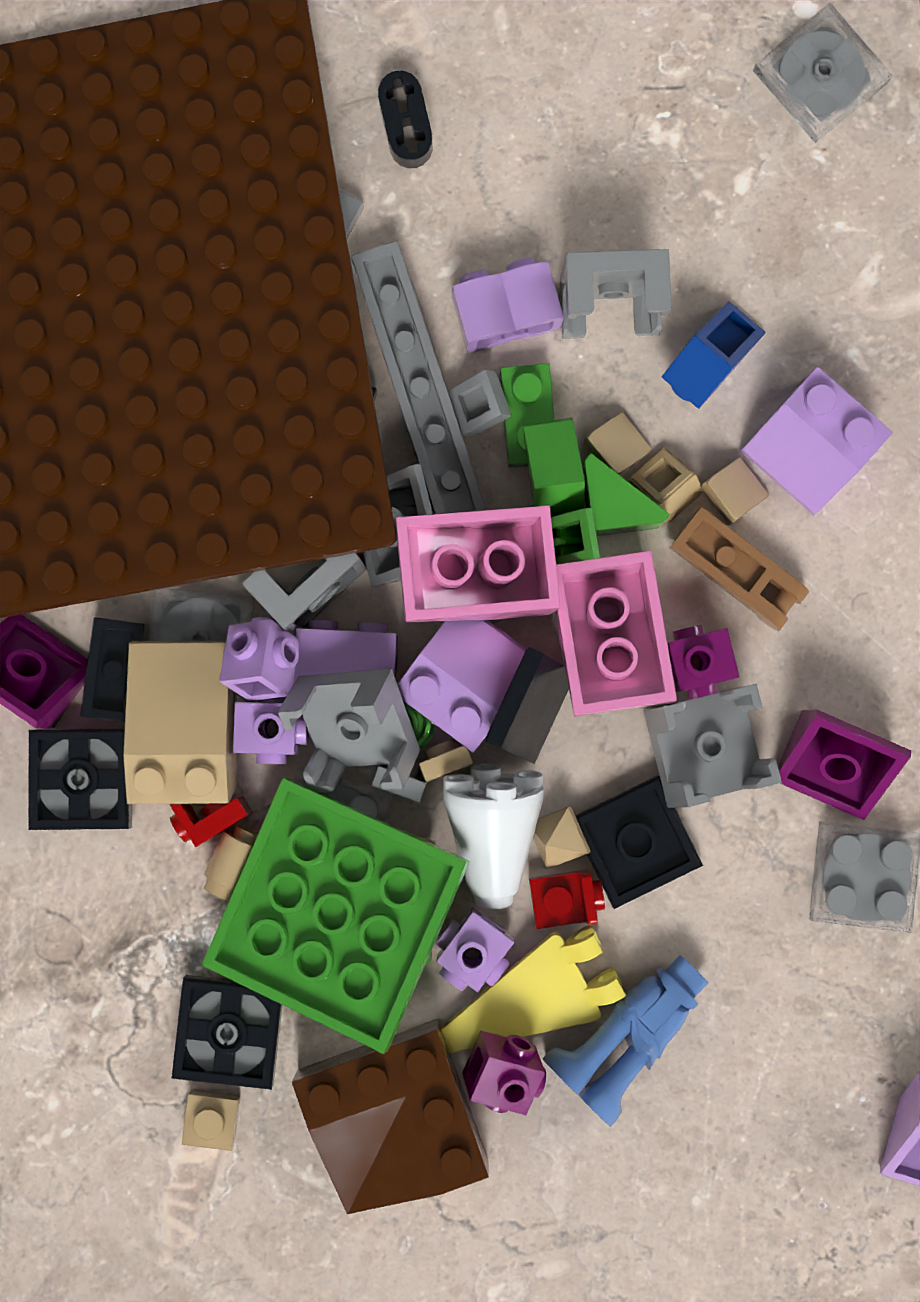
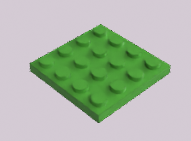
(335, 914)

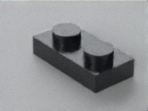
(108, 668)

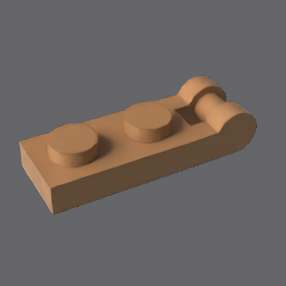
(738, 568)

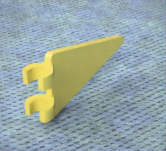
(539, 993)

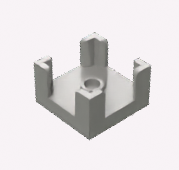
(616, 275)
(313, 592)
(352, 722)
(708, 747)

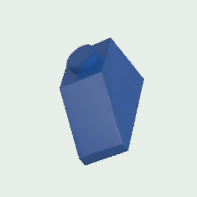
(712, 355)

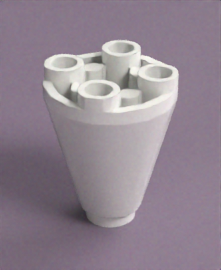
(493, 828)

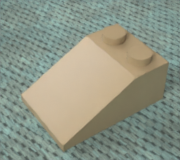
(178, 724)

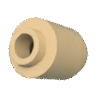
(229, 861)

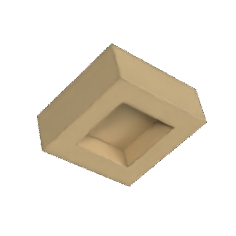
(444, 759)
(210, 1120)

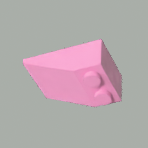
(478, 565)
(613, 634)

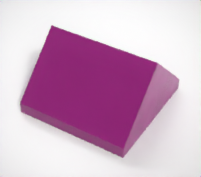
(37, 672)
(840, 763)

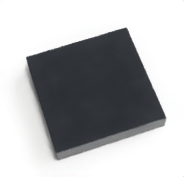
(529, 706)
(637, 842)

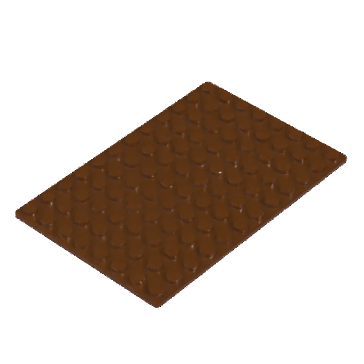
(176, 311)

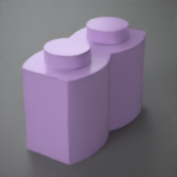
(507, 304)

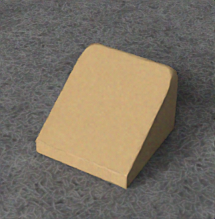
(617, 444)
(667, 482)
(734, 490)

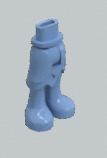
(648, 1022)

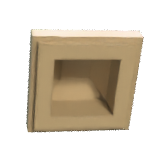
(559, 837)

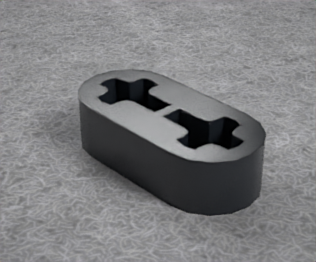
(415, 117)

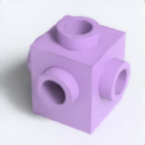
(259, 659)
(252, 734)
(476, 932)

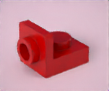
(217, 818)
(566, 899)

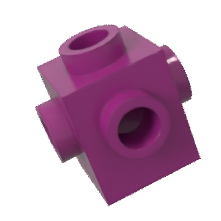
(715, 659)
(504, 1073)

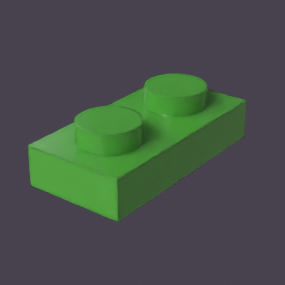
(529, 401)

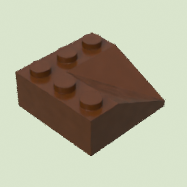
(392, 1121)

